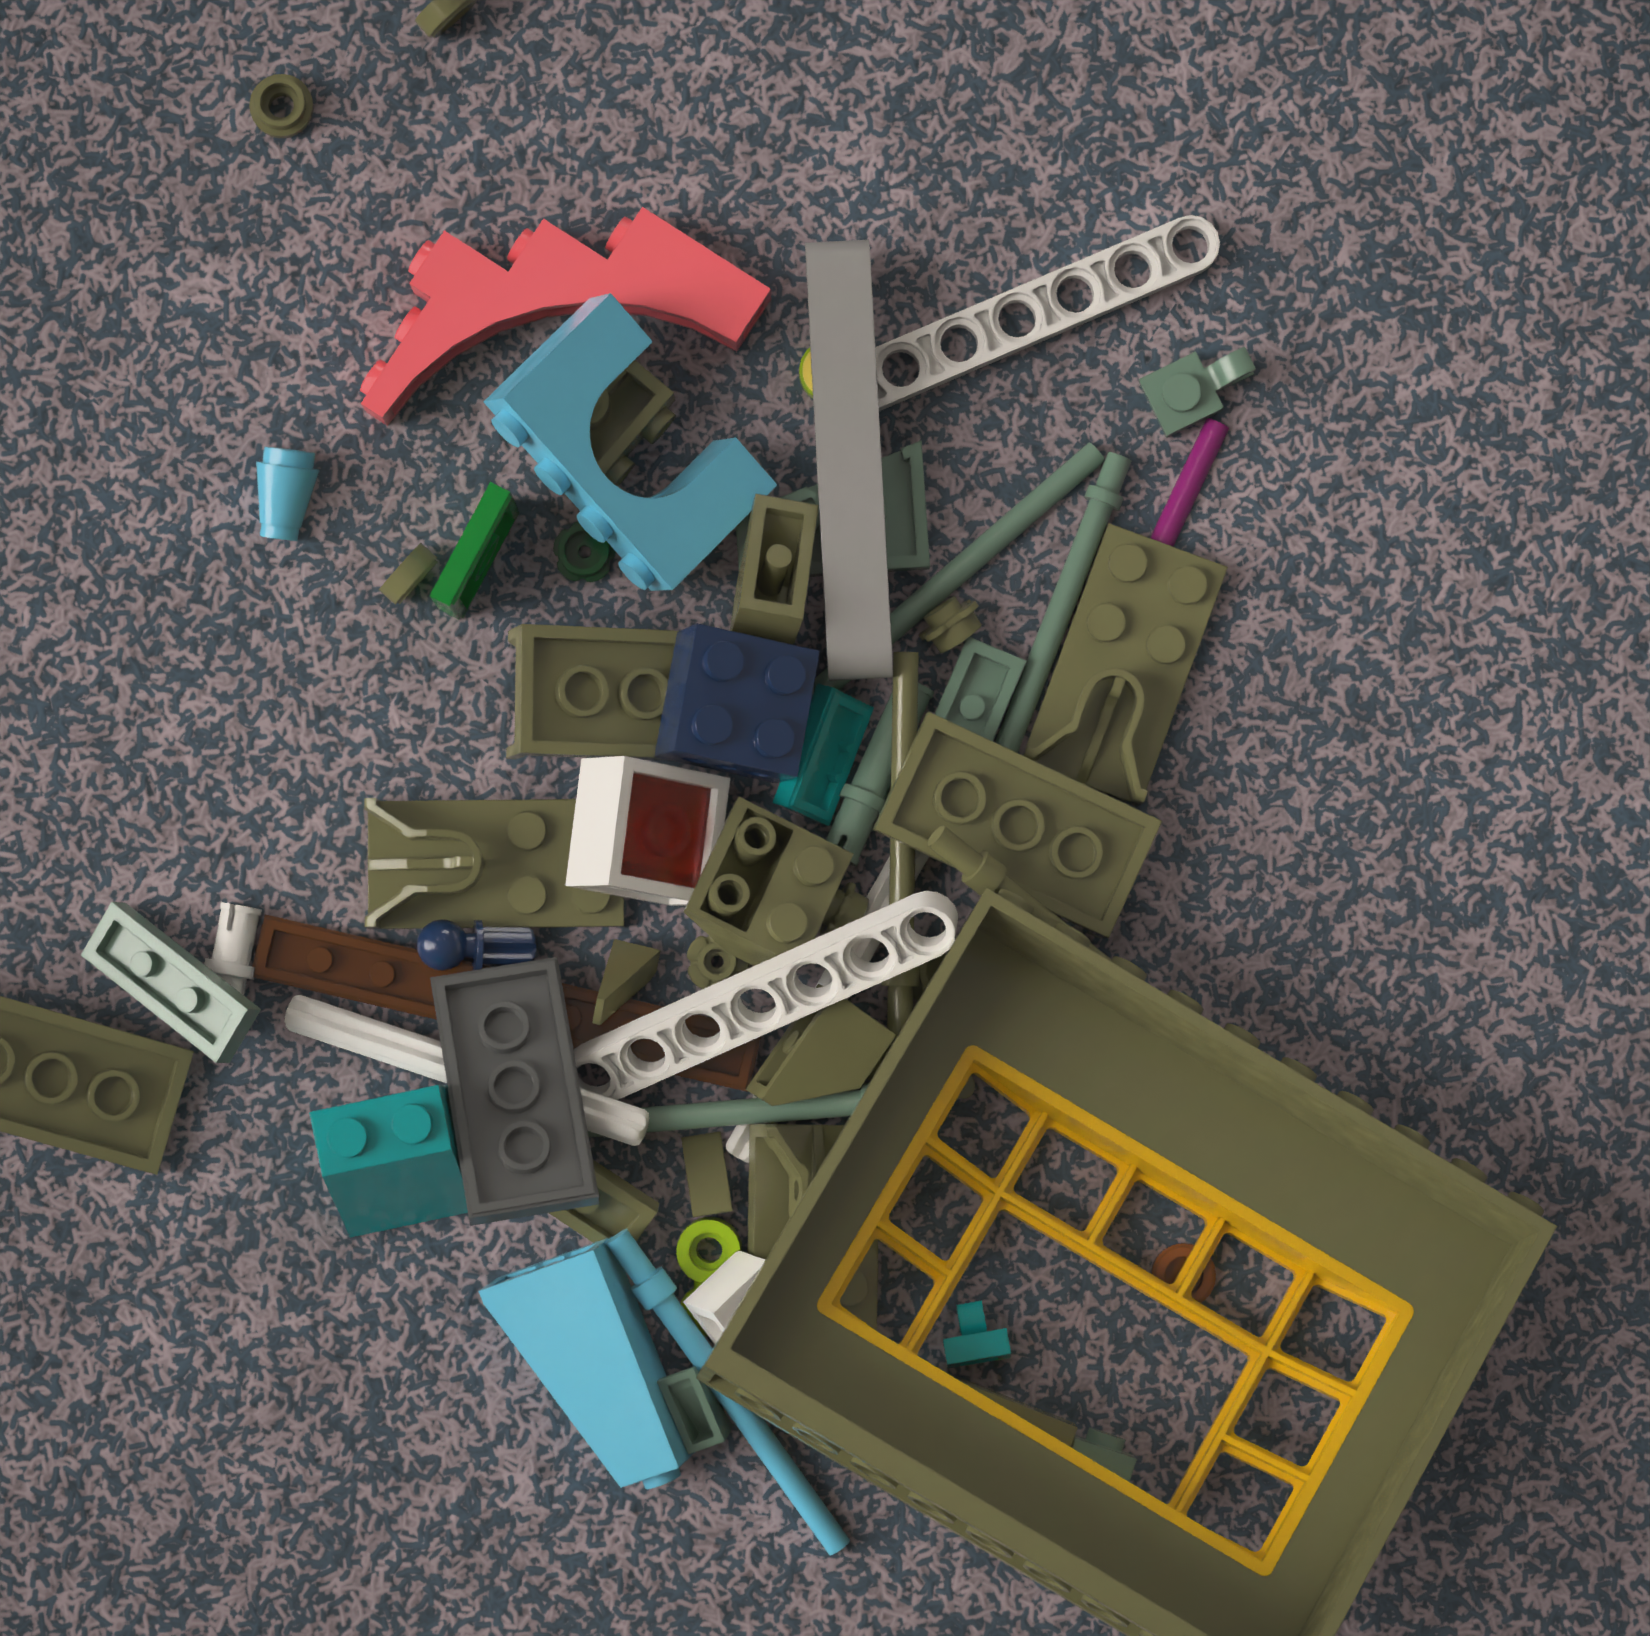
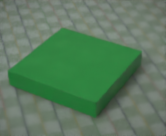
(475, 551)

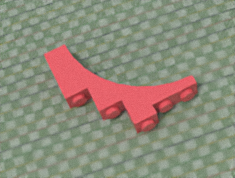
(471, 298)

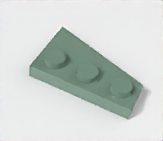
(903, 510)

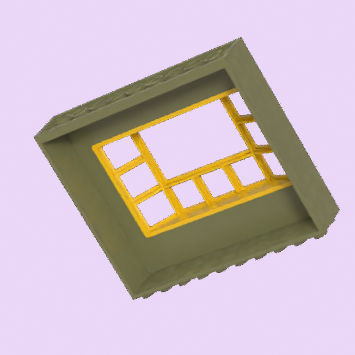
(1218, 1134)

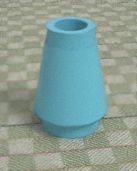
(284, 491)

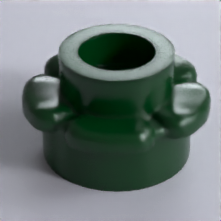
(575, 567)

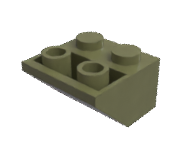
(765, 884)

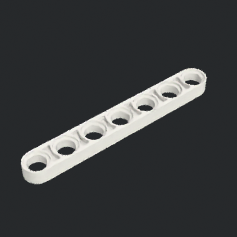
(1048, 314)
(780, 980)

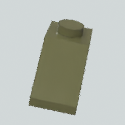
(774, 569)
(822, 1055)

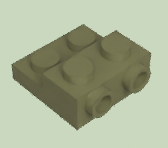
(625, 413)

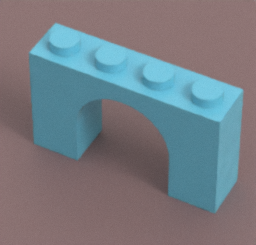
(549, 413)

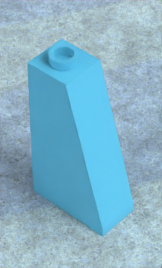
(595, 1358)

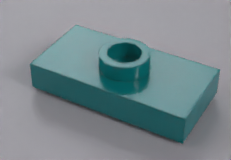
(828, 752)

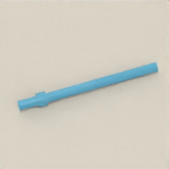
(655, 1291)

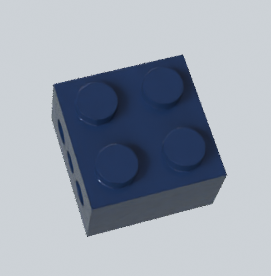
(737, 703)

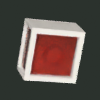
(644, 828)

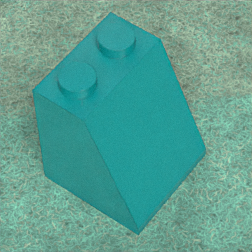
(391, 1160)

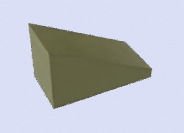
(626, 972)
(707, 1174)

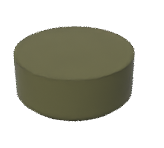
(441, 15)
(409, 574)

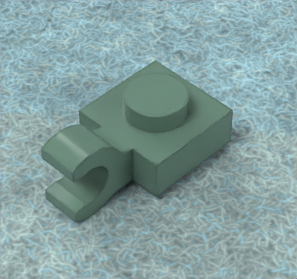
(1188, 392)

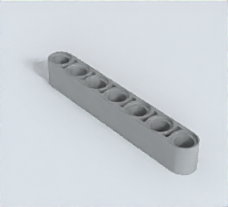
(848, 460)

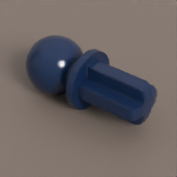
(445, 945)

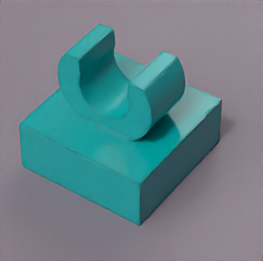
(975, 1343)

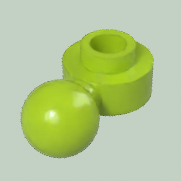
(690, 1260)

